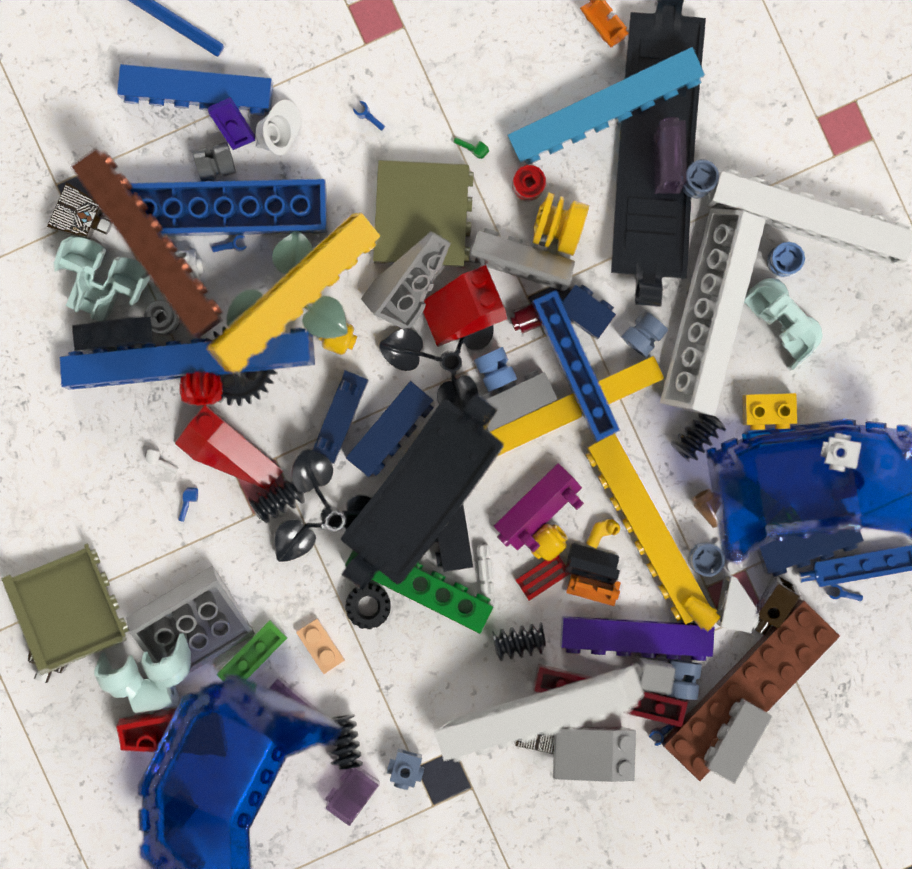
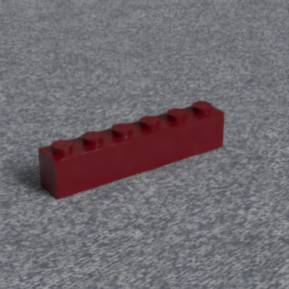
(650, 706)

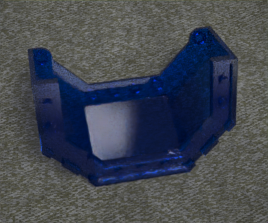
(781, 487)
(218, 771)

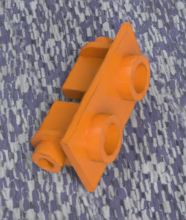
(612, 29)
(593, 590)

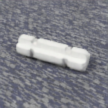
(485, 569)

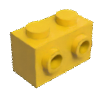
(769, 409)

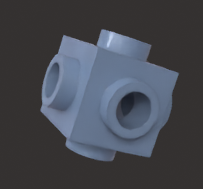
(407, 760)

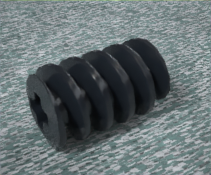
(698, 436)
(276, 500)
(519, 641)
(345, 745)

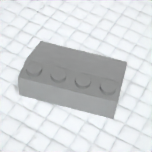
(522, 260)
(199, 610)

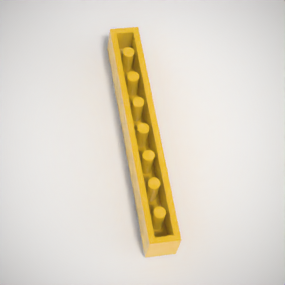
(293, 293)
(646, 524)

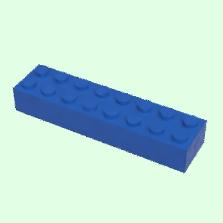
(236, 206)

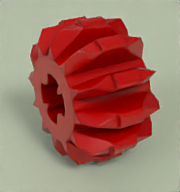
(200, 388)

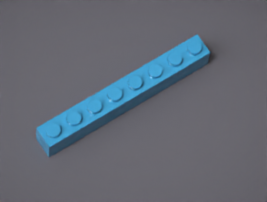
(607, 105)

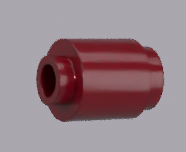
(525, 319)

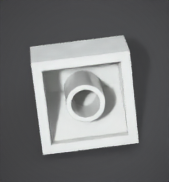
(736, 607)

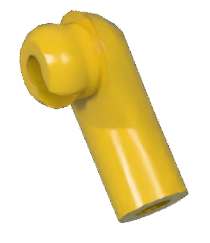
(602, 529)

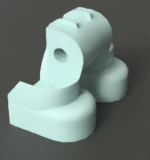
(83, 258)
(800, 333)
(147, 694)

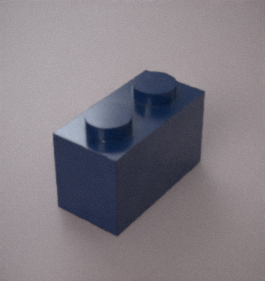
(588, 312)

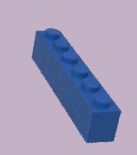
(193, 88)
(575, 366)

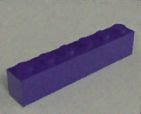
(636, 636)

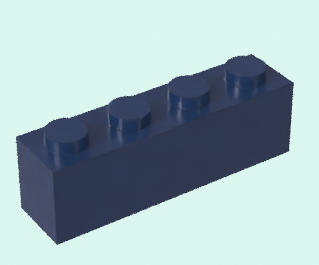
(390, 429)
(799, 551)

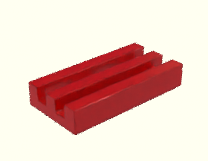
(524, 588)

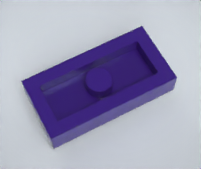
(231, 123)

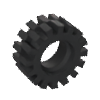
(374, 620)

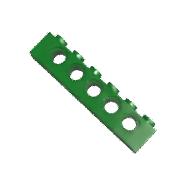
(473, 619)

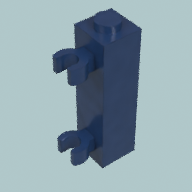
(340, 415)

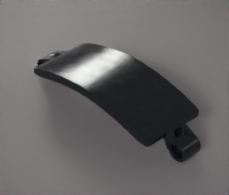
(422, 492)

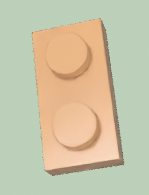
(320, 646)

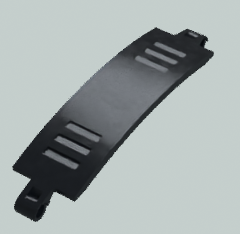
(652, 226)

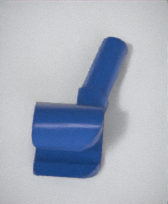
(366, 114)
(230, 245)
(191, 495)
(845, 594)
(663, 731)

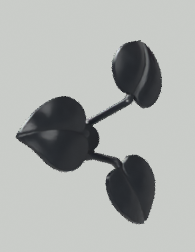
(403, 352)
(308, 473)

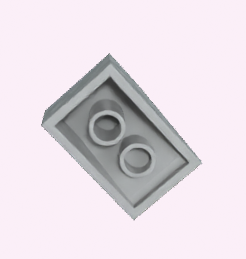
(595, 754)

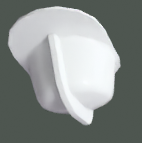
(279, 128)

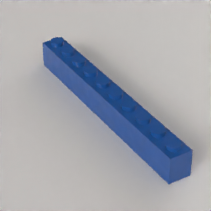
(176, 360)

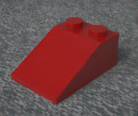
(464, 306)

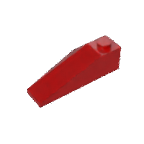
(222, 447)

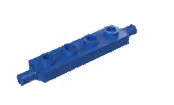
(860, 566)

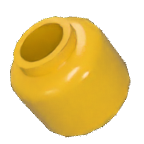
(340, 344)
(551, 541)

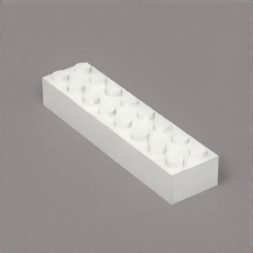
(813, 218)
(712, 310)
(539, 714)

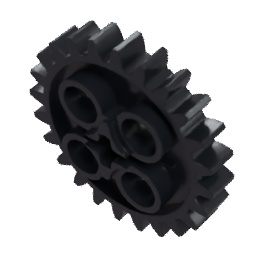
(252, 387)

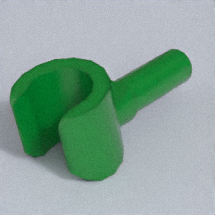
(478, 151)

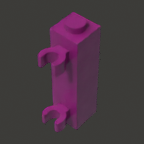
(538, 508)

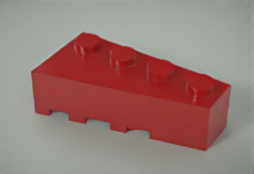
(143, 731)

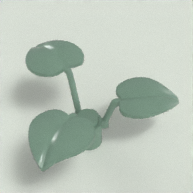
(325, 316)

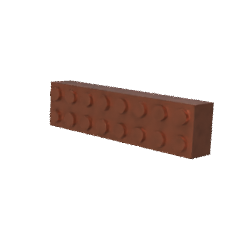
(146, 242)
(757, 677)

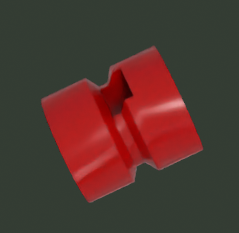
(528, 183)

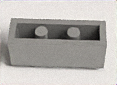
(520, 399)
(654, 674)
(737, 740)

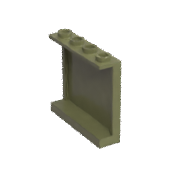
(418, 201)
(65, 610)

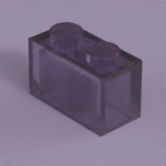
(351, 795)

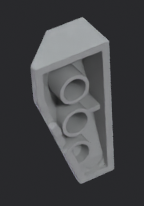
(402, 288)

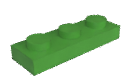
(254, 652)

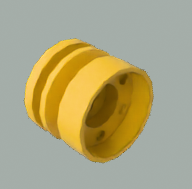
(560, 223)

